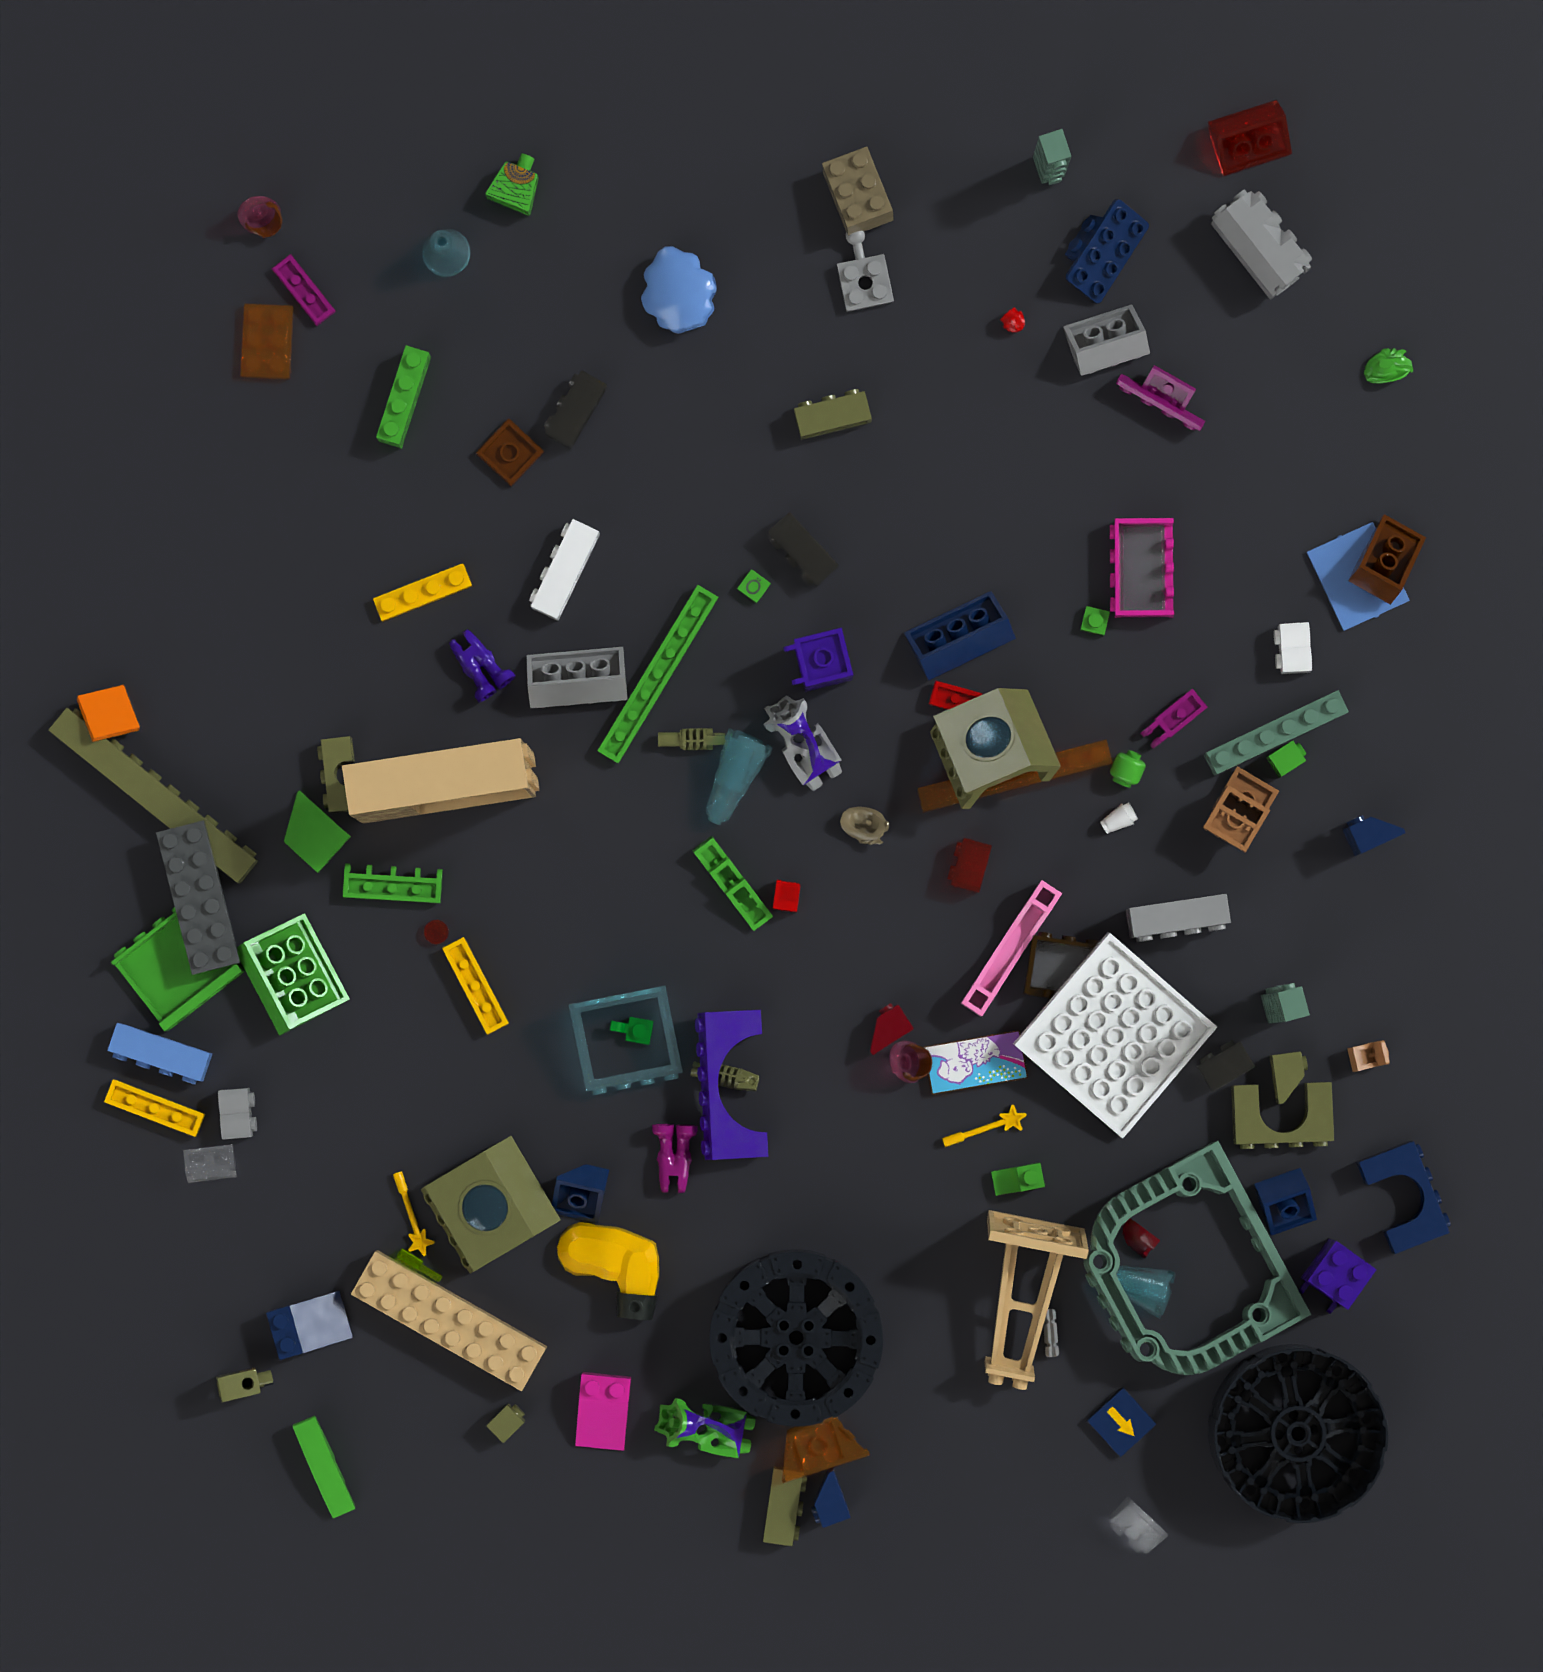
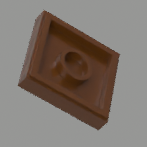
(510, 452)

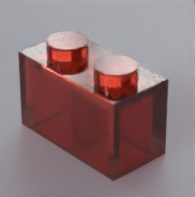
(970, 865)

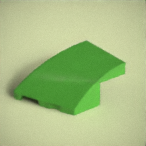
(313, 833)

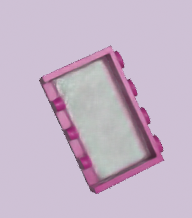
(1142, 567)

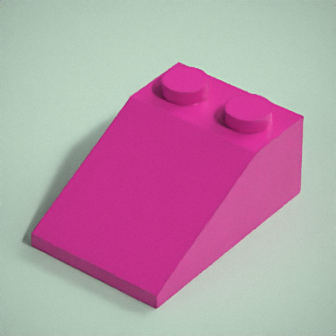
(603, 1411)

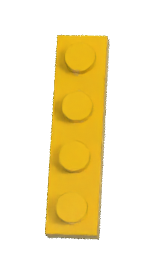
(422, 592)
(475, 985)
(154, 1108)

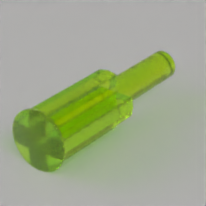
(415, 1264)

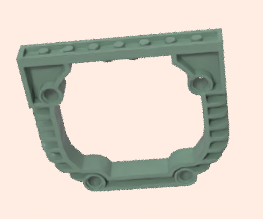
(1280, 1299)

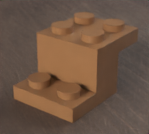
(1240, 809)

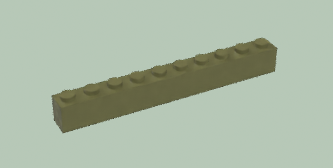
(150, 792)

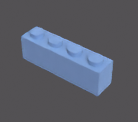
(159, 1052)

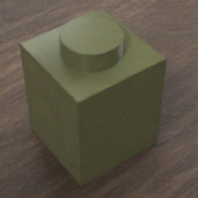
(506, 1422)

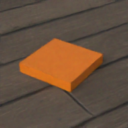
(108, 713)

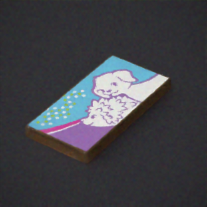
(976, 1062)

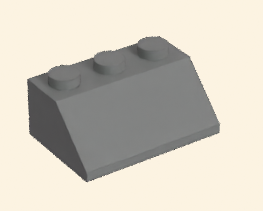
(1107, 340)

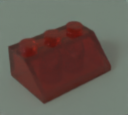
(1250, 137)

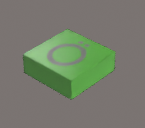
(754, 586)

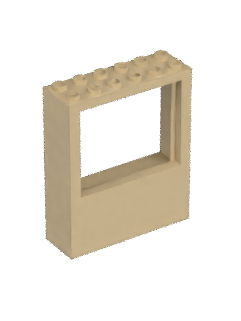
(440, 781)

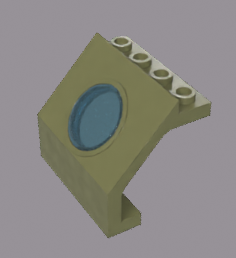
(992, 742)
(490, 1204)

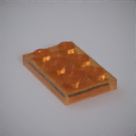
(267, 341)

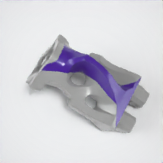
(790, 719)

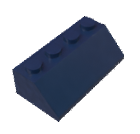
(960, 635)

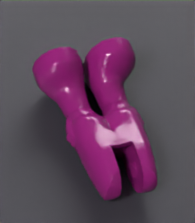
(670, 1163)

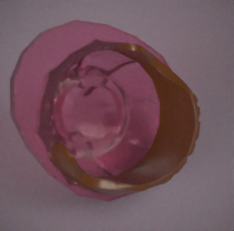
(260, 216)
(910, 1061)

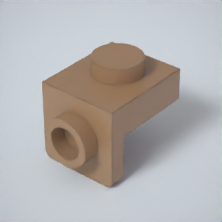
(1368, 1055)

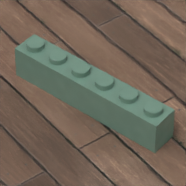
(1276, 733)
(1284, 1003)

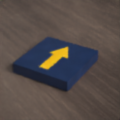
(1121, 1422)

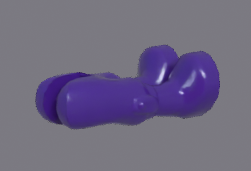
(476, 657)

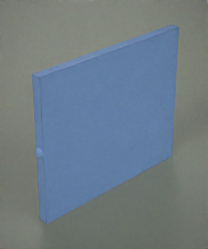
(1334, 566)

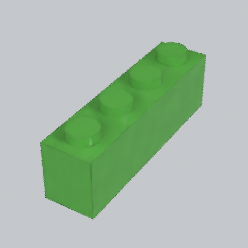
(403, 396)

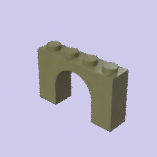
(1315, 1126)

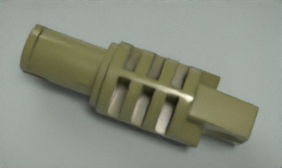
(691, 739)
(733, 1077)

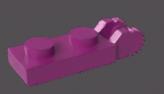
(1176, 716)

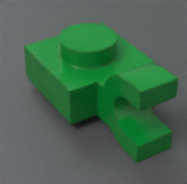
(636, 1030)

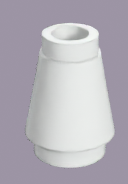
(1119, 818)

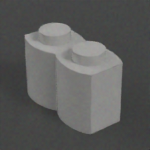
(236, 1114)

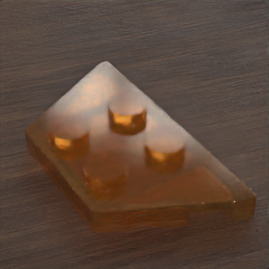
(818, 1449)

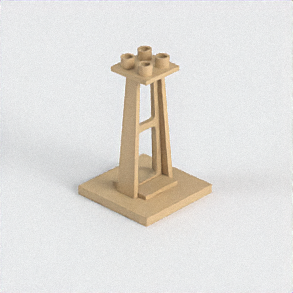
(1038, 1235)

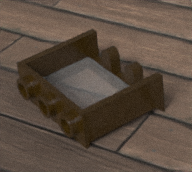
(1053, 962)

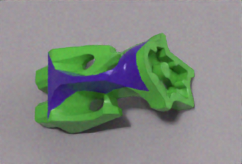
(726, 1429)

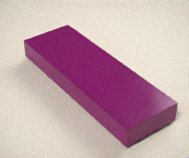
(303, 290)

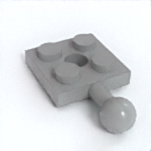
(871, 267)

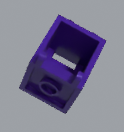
(822, 659)
(1337, 1275)

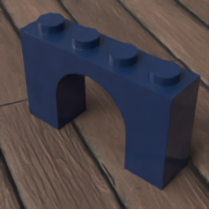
(1429, 1220)

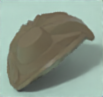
(864, 824)

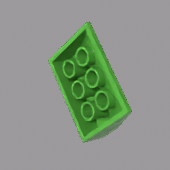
(292, 974)

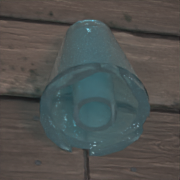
(446, 252)
(1147, 1287)

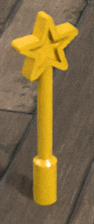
(1009, 1119)
(419, 1239)

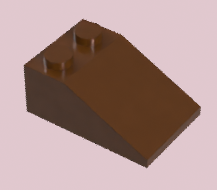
(1387, 559)

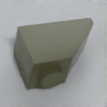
(1287, 1073)

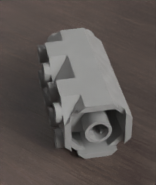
(1260, 243)

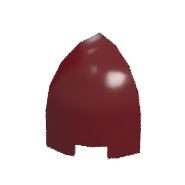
(1139, 1238)

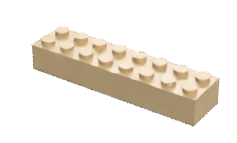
(449, 1320)

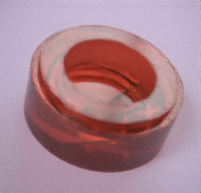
(436, 932)

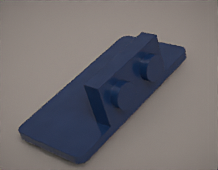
(1104, 249)

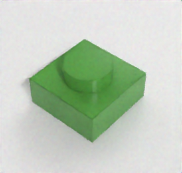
(1095, 620)

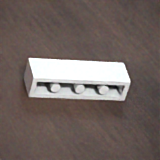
(564, 570)

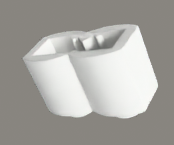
(1293, 648)

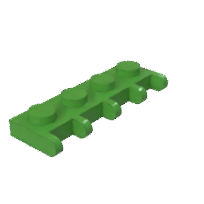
(392, 887)

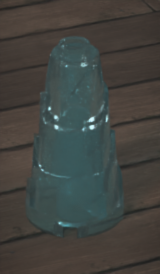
(738, 766)

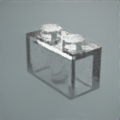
(210, 1163)

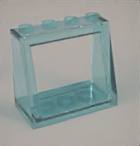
(645, 1076)

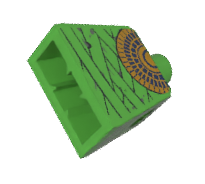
(515, 185)

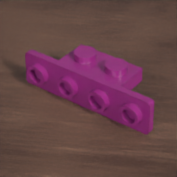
(1165, 393)

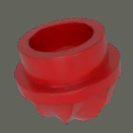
(1013, 320)

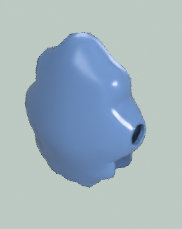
(678, 290)

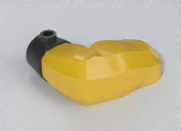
(614, 1256)

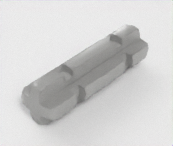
(1050, 1334)

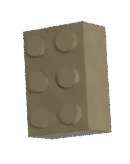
(857, 191)

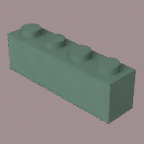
(1052, 157)

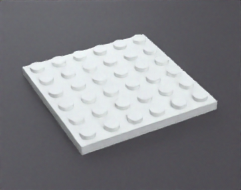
(1115, 1035)

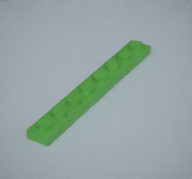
(658, 674)

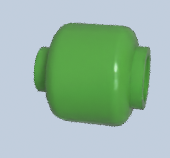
(1127, 768)

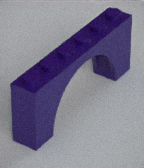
(722, 1134)

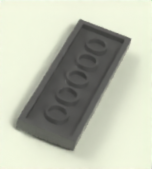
(198, 897)

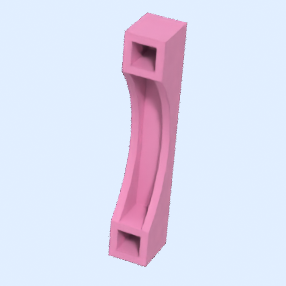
(1011, 948)

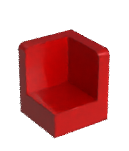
(786, 896)

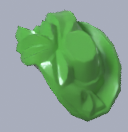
(1388, 366)

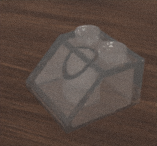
(1137, 1526)

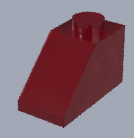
(889, 1027)

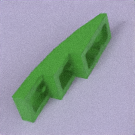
(732, 883)
(323, 1466)

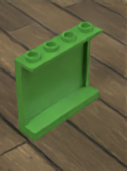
(162, 974)

